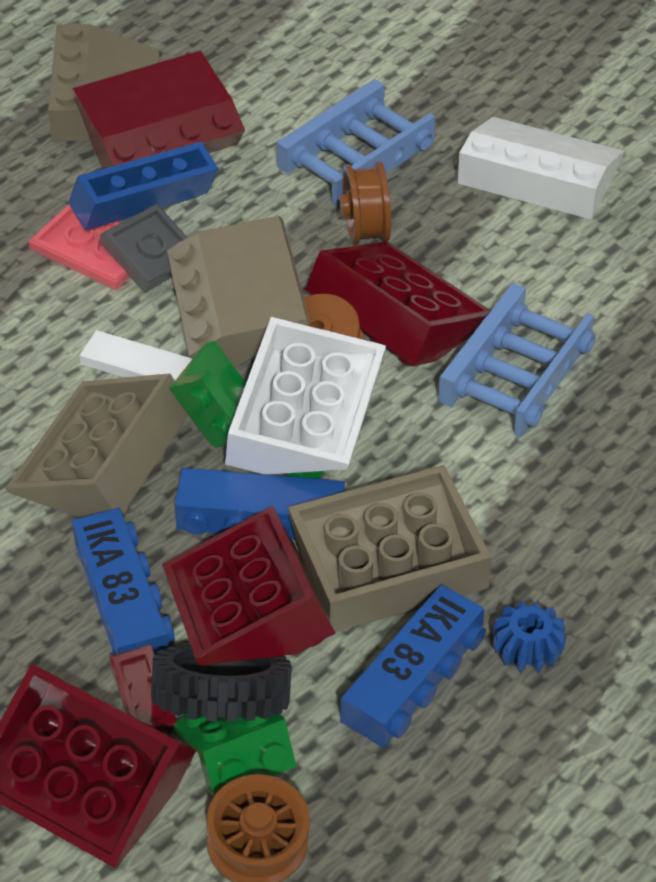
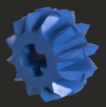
(529, 636)

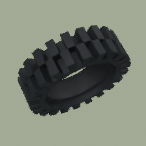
(220, 689)

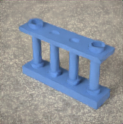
(349, 118)
(496, 333)

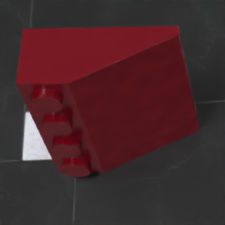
(158, 110)
(398, 300)
(247, 594)
(85, 766)

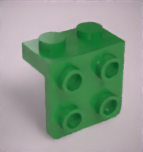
(210, 392)
(238, 747)

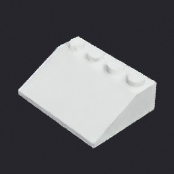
(538, 166)
(303, 400)

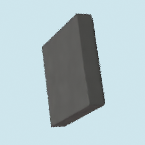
(142, 246)

